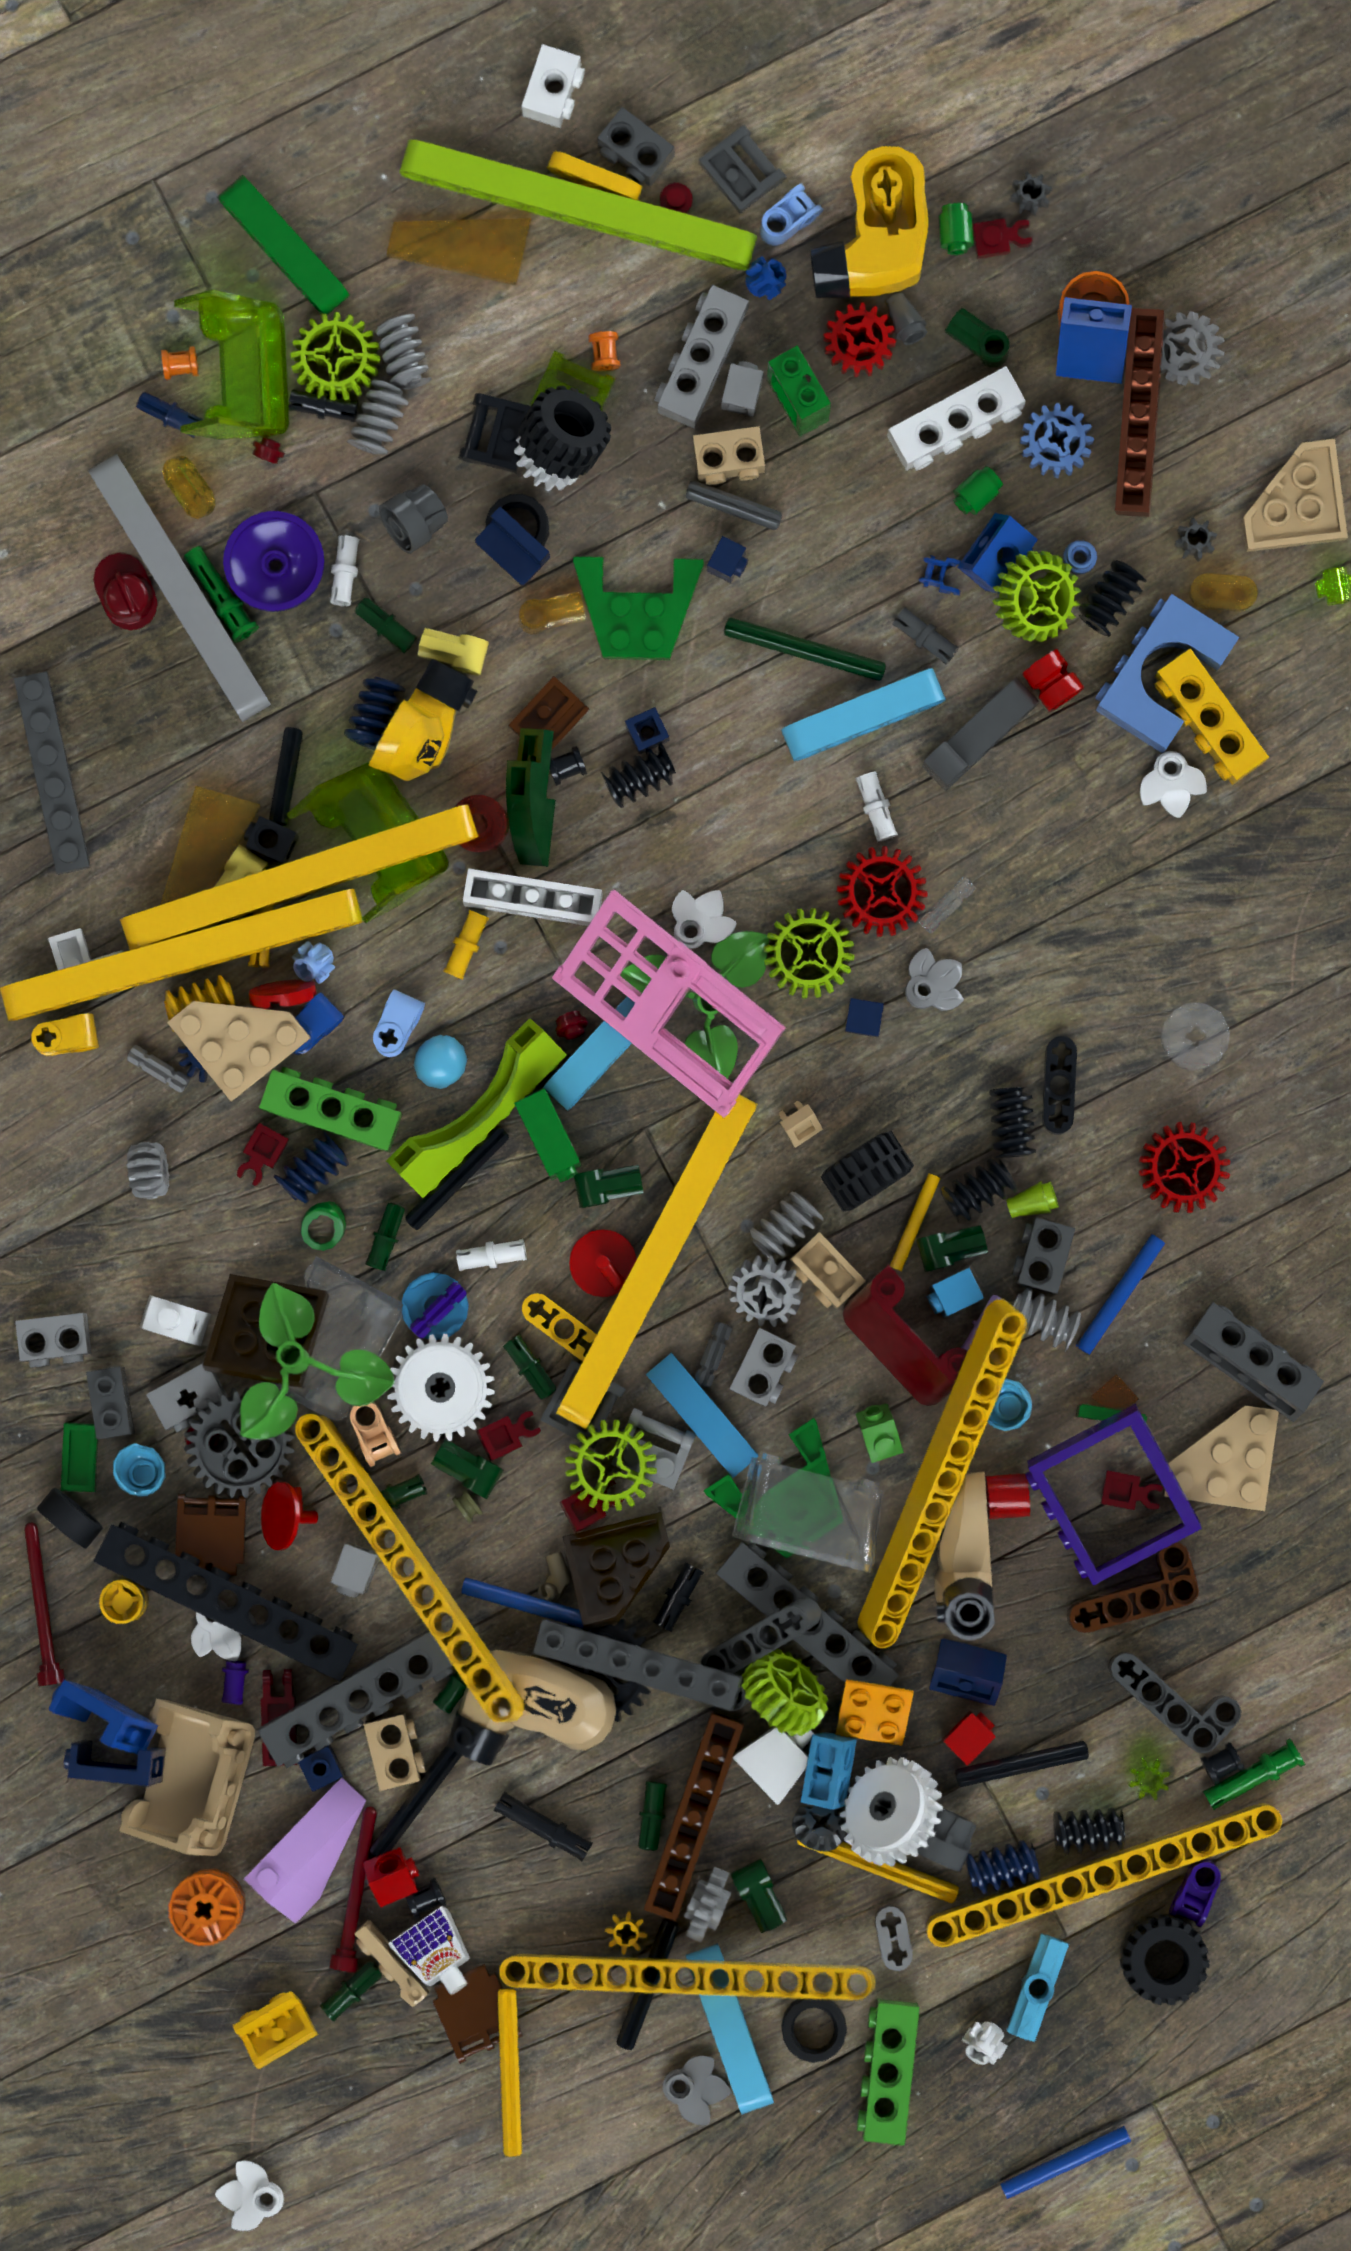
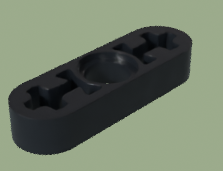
(1069, 1060)

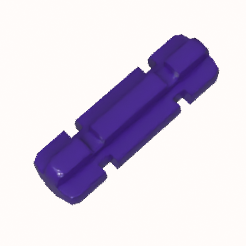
(438, 1310)

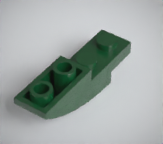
(526, 792)

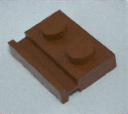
(551, 709)

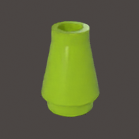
(1033, 1201)

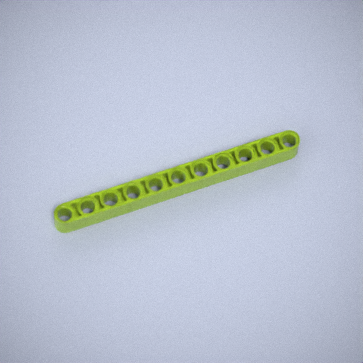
(578, 205)

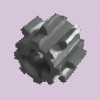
(1036, 186)
(1191, 531)

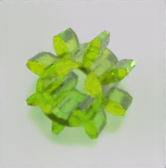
(1334, 586)
(1157, 1783)

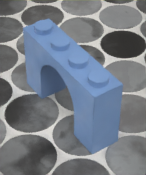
(1174, 626)

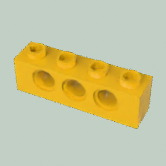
(1189, 670)

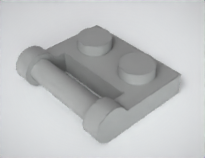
(667, 1463)

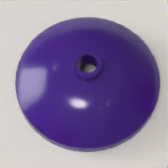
(267, 539)

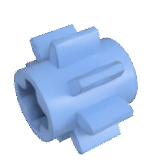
(313, 962)

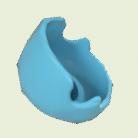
(440, 1061)
(1011, 1407)
(139, 1470)

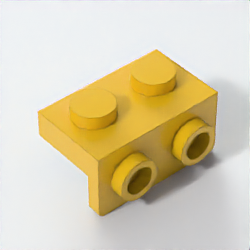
(275, 2029)

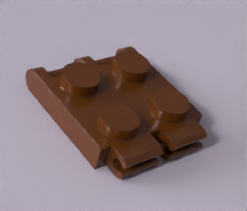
(212, 1532)
(471, 2012)

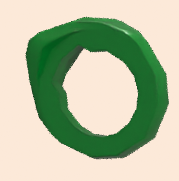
(328, 1209)

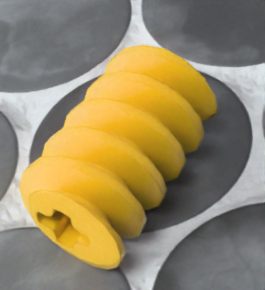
(212, 994)

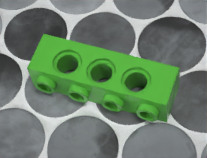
(377, 1135)
(889, 2127)

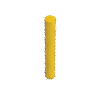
(914, 1222)

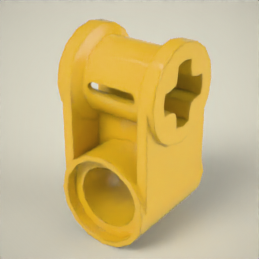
(72, 1035)

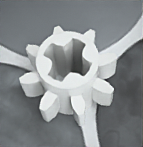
(984, 2043)

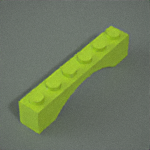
(525, 1062)

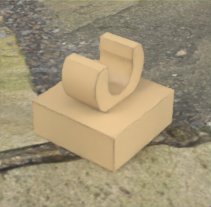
(800, 1125)

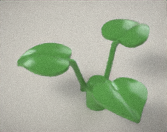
(742, 962)
(288, 1316)

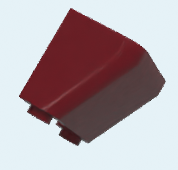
(896, 1345)

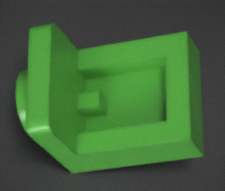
(879, 1432)

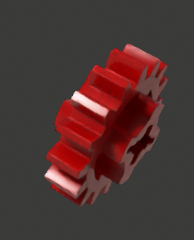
(871, 345)

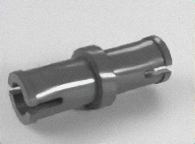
(925, 636)

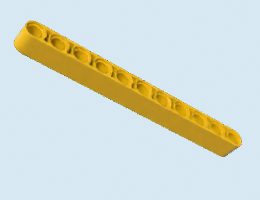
(300, 877)
(181, 954)
(654, 1263)
(910, 1555)
(423, 1573)
(1120, 1875)
(670, 1981)

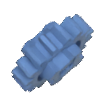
(1070, 434)

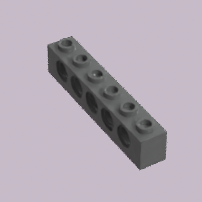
(735, 1573)
(638, 1664)
(276, 1732)

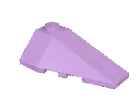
(303, 1861)

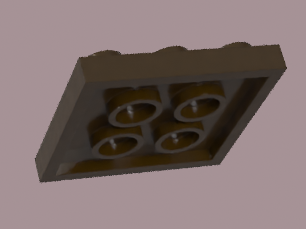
(236, 1340)

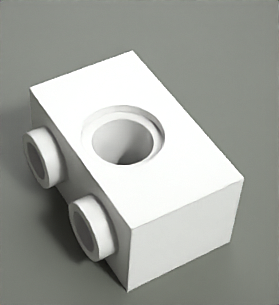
(552, 66)

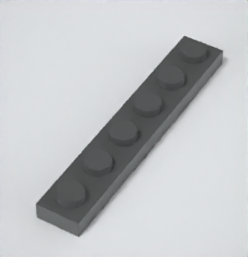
(52, 773)

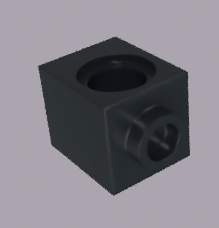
(281, 851)

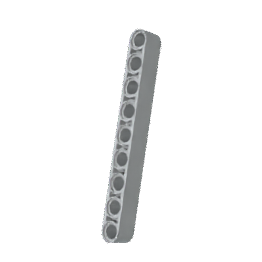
(179, 587)

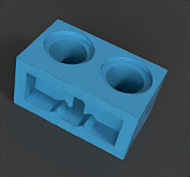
(954, 1293)
(828, 1770)

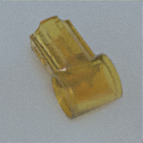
(555, 611)

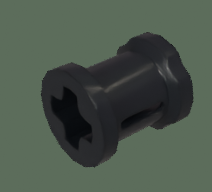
(567, 766)
(1222, 1763)
(426, 1898)

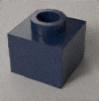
(728, 560)
(651, 720)
(328, 1758)

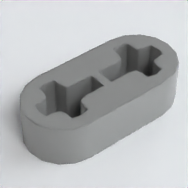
(901, 1936)

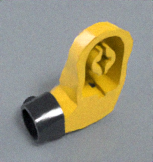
(888, 227)
(423, 724)

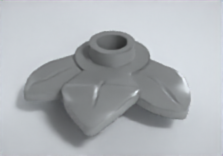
(937, 978)
(700, 2091)

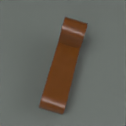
(1131, 1595)

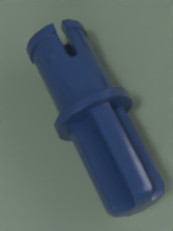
(169, 414)

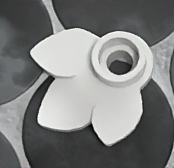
(1172, 789)
(702, 914)
(215, 1636)
(245, 2196)

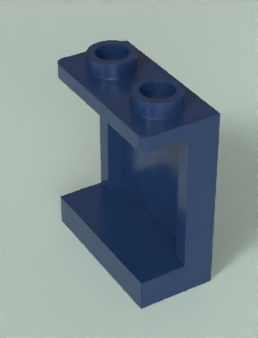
(146, 1773)

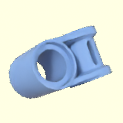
(792, 211)
(398, 1017)

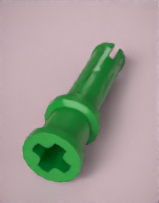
(228, 607)
(1267, 1768)

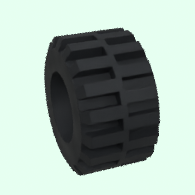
(564, 432)
(867, 1171)
(1188, 1977)

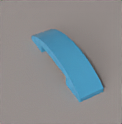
(702, 1415)

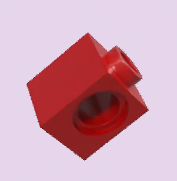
(970, 1736)
(391, 1876)

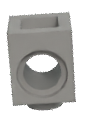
(742, 388)

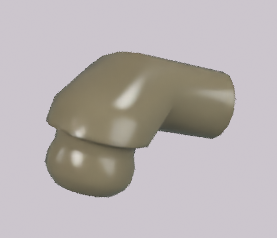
(556, 1581)

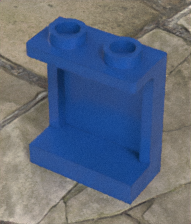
(1093, 340)
(126, 1727)

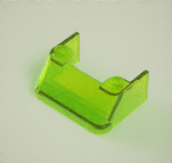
(250, 365)
(364, 805)

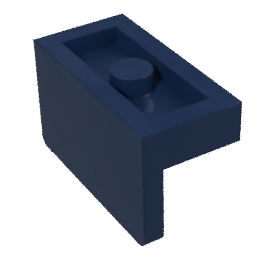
(512, 547)
(968, 1672)

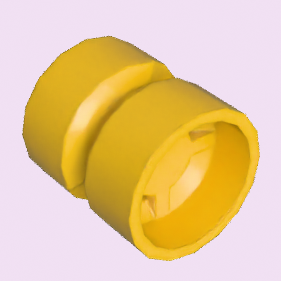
(123, 1601)

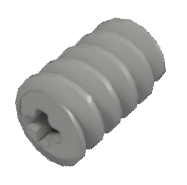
(401, 353)
(378, 418)
(784, 1225)
(1047, 1318)

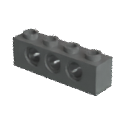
(1236, 1363)

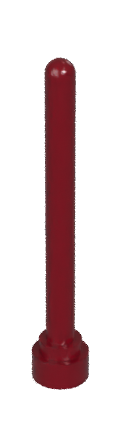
(49, 1670)
(344, 1957)

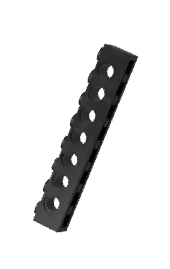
(331, 1662)

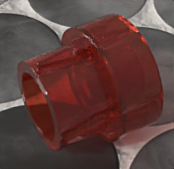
(497, 823)

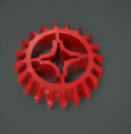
(870, 881)
(1190, 1182)

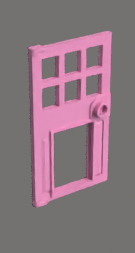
(660, 999)

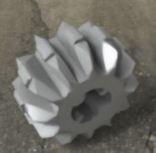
(148, 1170)

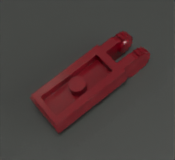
(275, 1706)

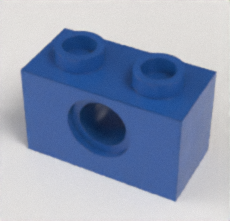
(981, 559)

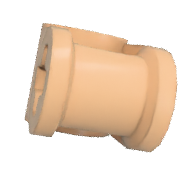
(374, 1435)

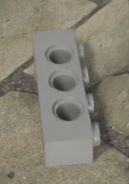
(688, 406)

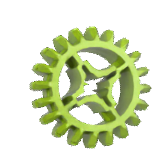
(319, 355)
(1053, 596)
(797, 942)
(623, 1439)
(785, 1692)

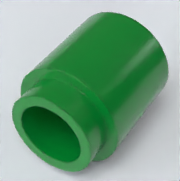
(956, 228)
(977, 491)

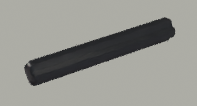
(456, 1178)
(1022, 1763)
(415, 1802)
(641, 2000)

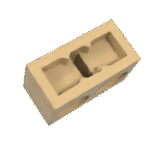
(727, 445)
(384, 1752)

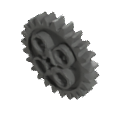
(214, 1460)

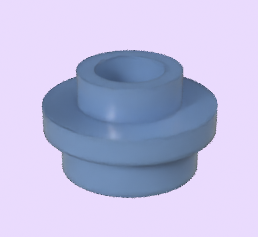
(1085, 548)

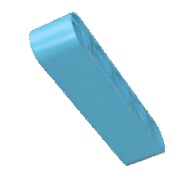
(863, 714)
(589, 1062)
(733, 2039)

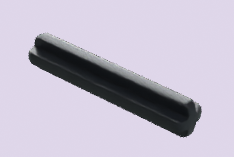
(285, 775)

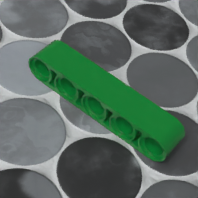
(283, 246)

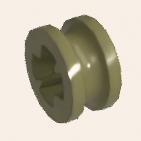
(467, 1506)

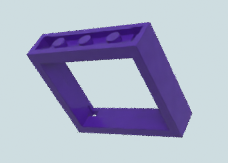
(1128, 1417)

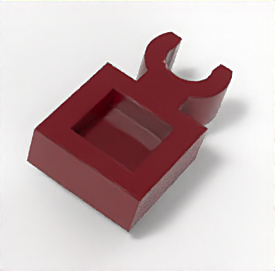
(994, 238)
(264, 1149)
(503, 1436)
(1124, 1490)
(580, 1513)

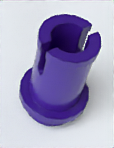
(234, 1681)

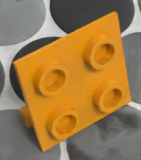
(874, 1712)

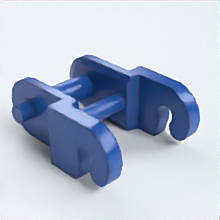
(929, 570)

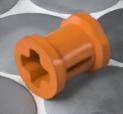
(604, 351)
(179, 363)

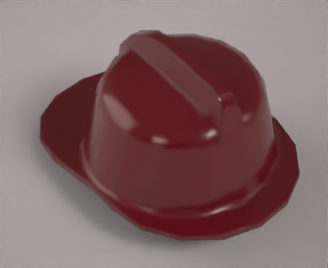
(125, 591)

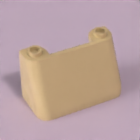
(200, 1780)

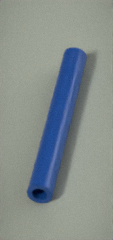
(1120, 1294)
(522, 1602)
(1065, 2162)

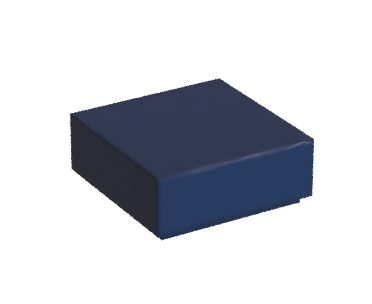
(864, 1017)

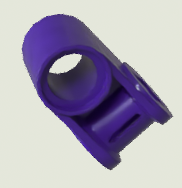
(1196, 1894)

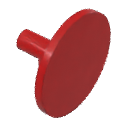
(601, 1262)
(282, 1514)

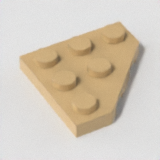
(1300, 502)
(237, 1041)
(1230, 1461)

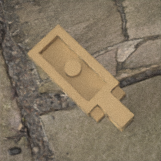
(392, 1966)

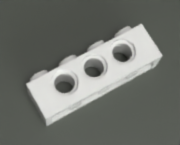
(998, 387)
(531, 897)

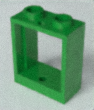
(801, 400)
(548, 1136)

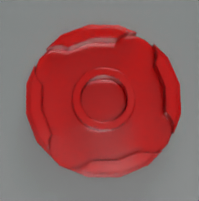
(284, 993)

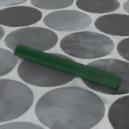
(805, 649)

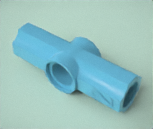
(1031, 2009)

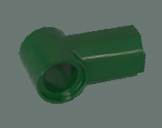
(976, 336)
(600, 1186)
(944, 1249)
(474, 1472)
(756, 1888)

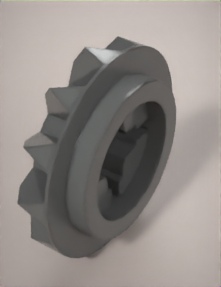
(823, 1838)

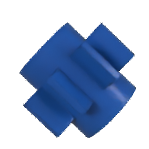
(765, 278)

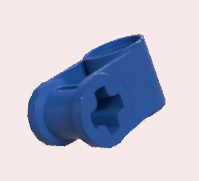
(318, 1019)

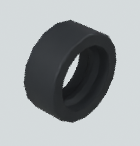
(527, 503)
(69, 1518)
(818, 2054)

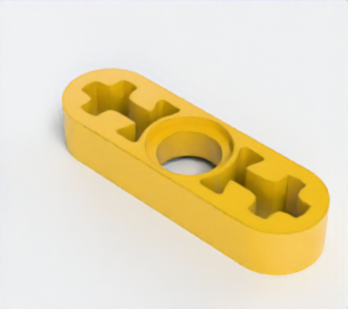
(592, 176)
(539, 1320)

